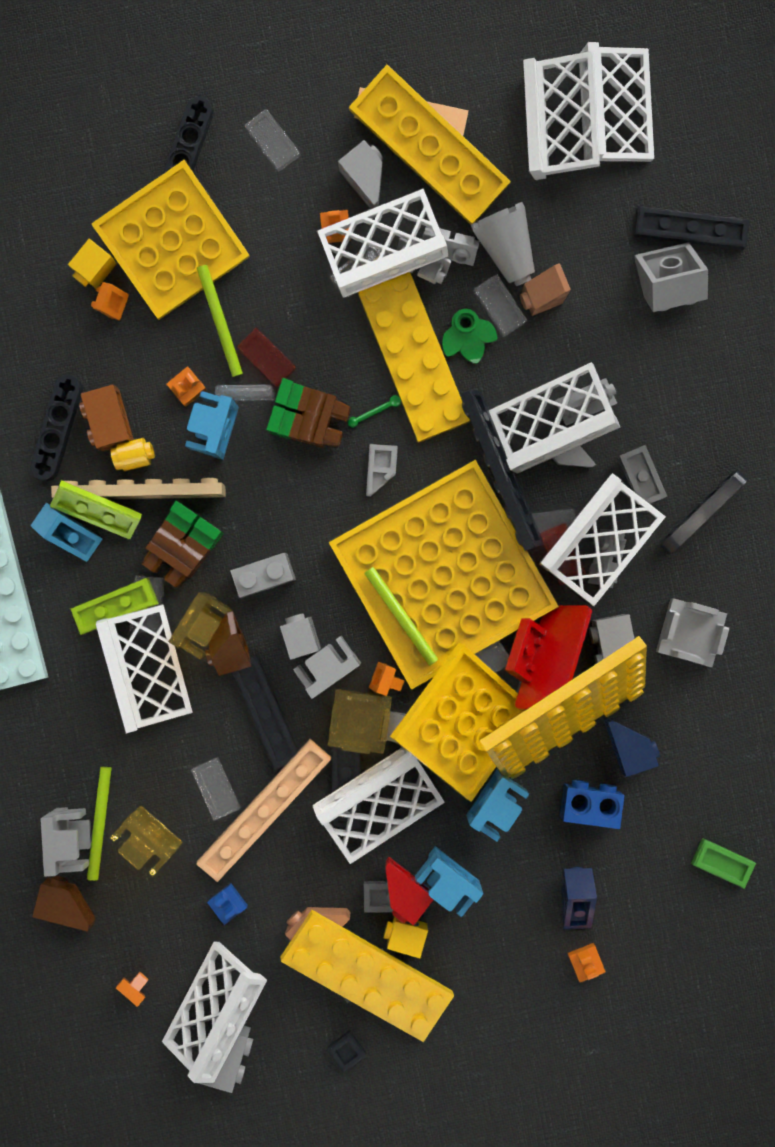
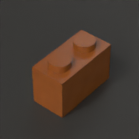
(105, 417)

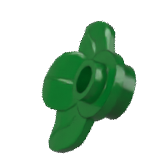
(468, 340)

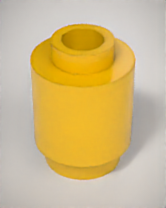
(132, 454)

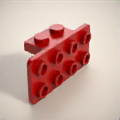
(547, 653)

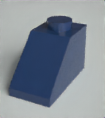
(632, 750)
(578, 898)

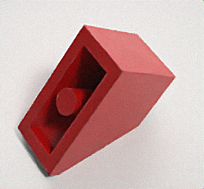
(406, 896)

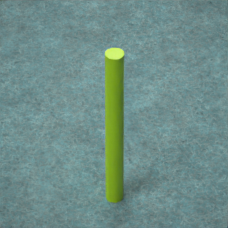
(219, 320)
(401, 616)
(99, 823)

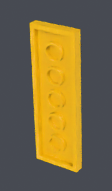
(429, 145)
(413, 356)
(366, 975)

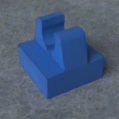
(227, 904)

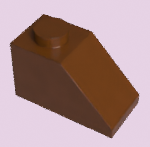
(228, 647)
(63, 904)

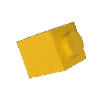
(91, 264)
(406, 937)

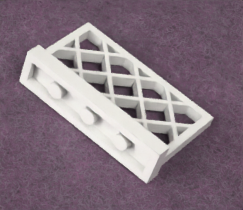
(645, 110)
(537, 114)
(385, 266)
(567, 438)
(587, 519)
(119, 673)
(362, 788)
(225, 1024)

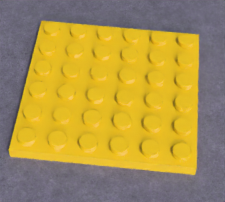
(450, 568)
(569, 710)

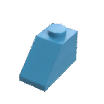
(66, 532)

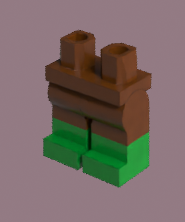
(316, 418)
(181, 553)

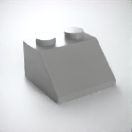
(672, 277)

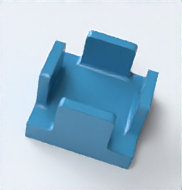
(212, 424)
(496, 806)
(449, 882)

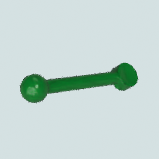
(394, 402)

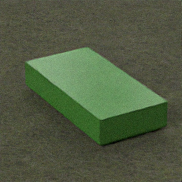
(723, 863)

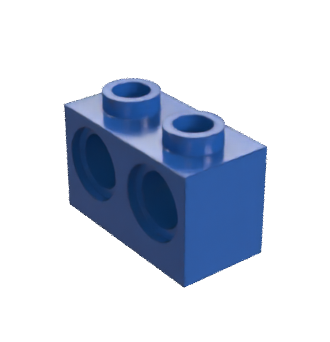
(590, 812)

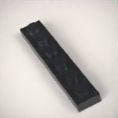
(505, 479)

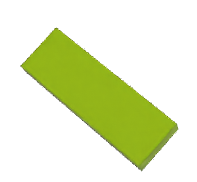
(95, 510)
(116, 603)

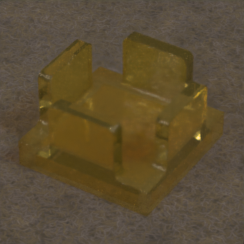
(199, 624)
(359, 721)
(146, 839)

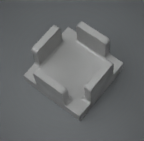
(693, 632)
(327, 667)
(63, 840)

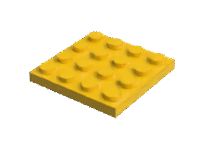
(166, 235)
(452, 717)

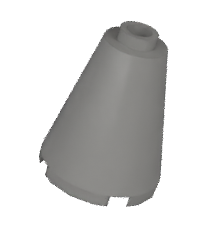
(508, 242)

